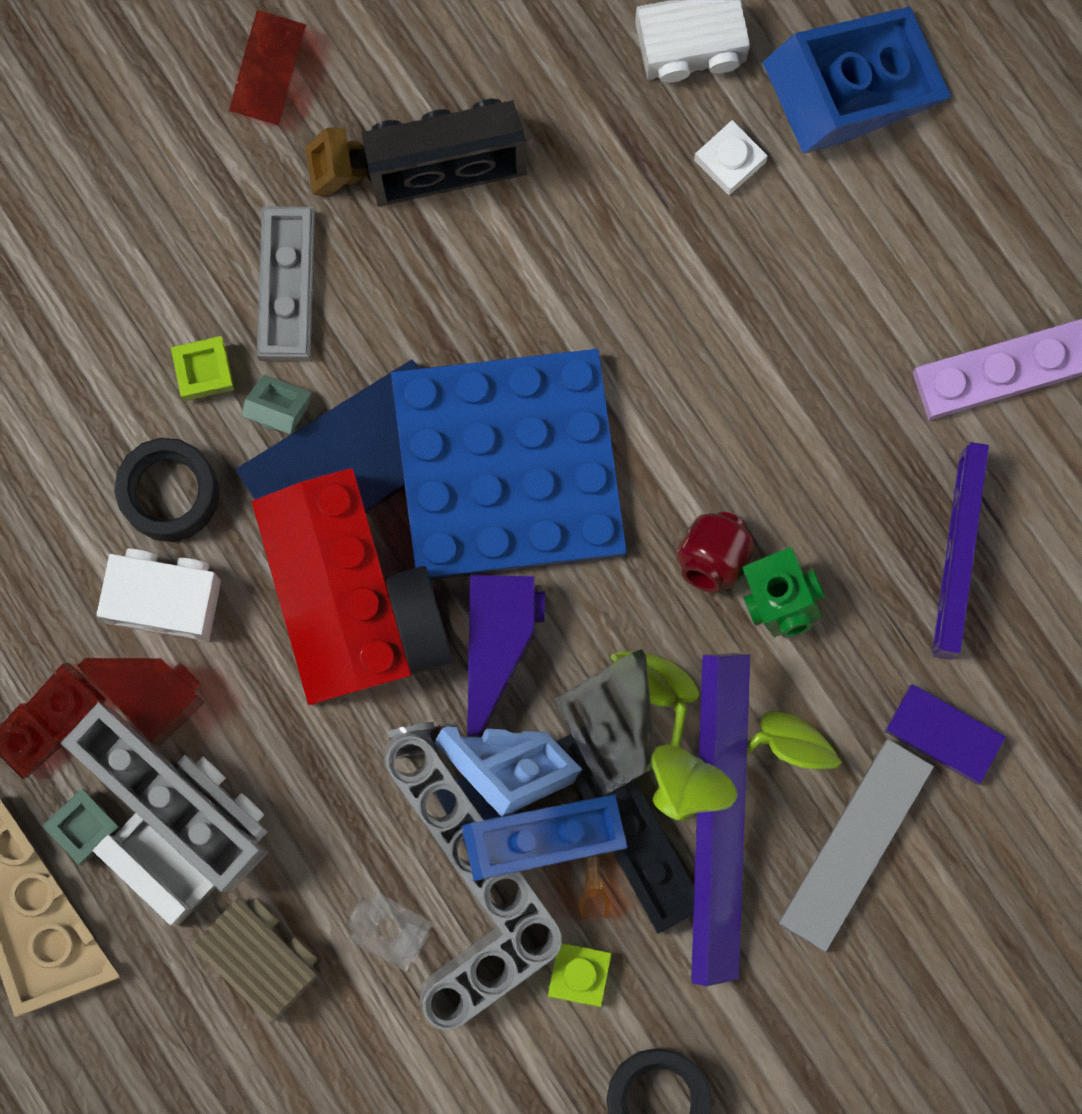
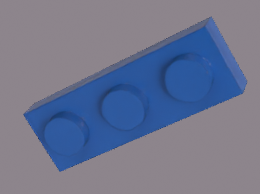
(544, 837)

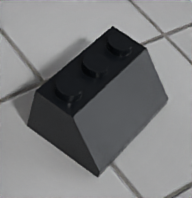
(445, 151)

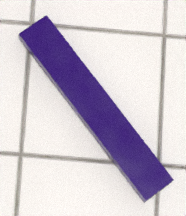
(722, 831)

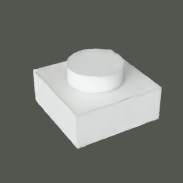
(730, 157)

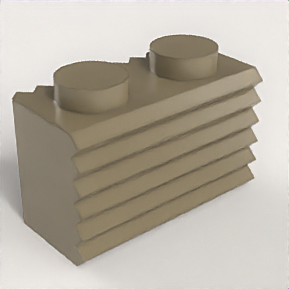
(258, 958)

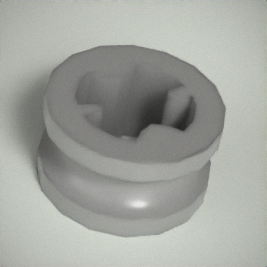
(412, 750)

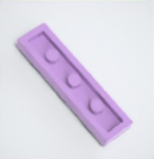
(1000, 370)

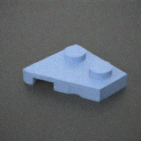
(509, 766)

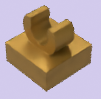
(330, 162)

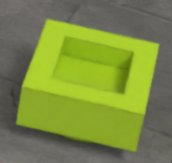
(202, 368)
(579, 975)

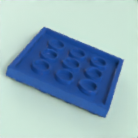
(508, 464)

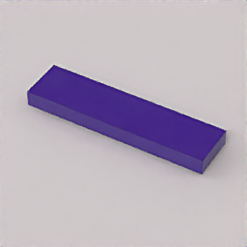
(960, 551)

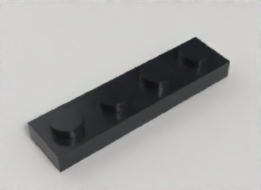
(649, 857)

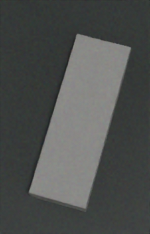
(286, 284)

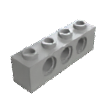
(164, 798)

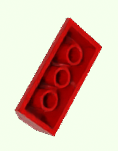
(330, 587)

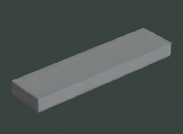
(855, 845)

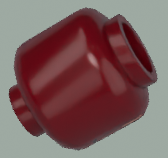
(715, 551)

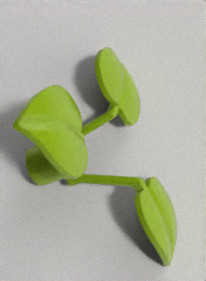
(695, 786)

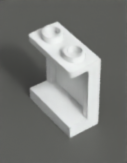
(155, 867)

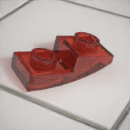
(267, 67)
(39, 726)

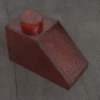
(147, 692)

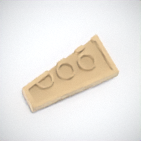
(42, 939)

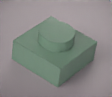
(276, 404)
(81, 826)

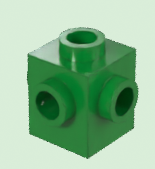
(783, 594)

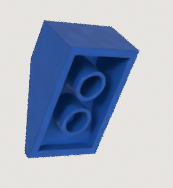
(854, 77)

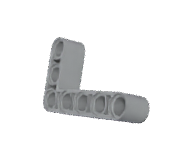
(510, 918)

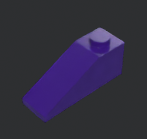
(499, 635)

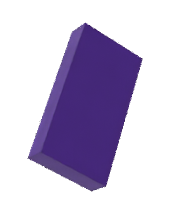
(945, 734)

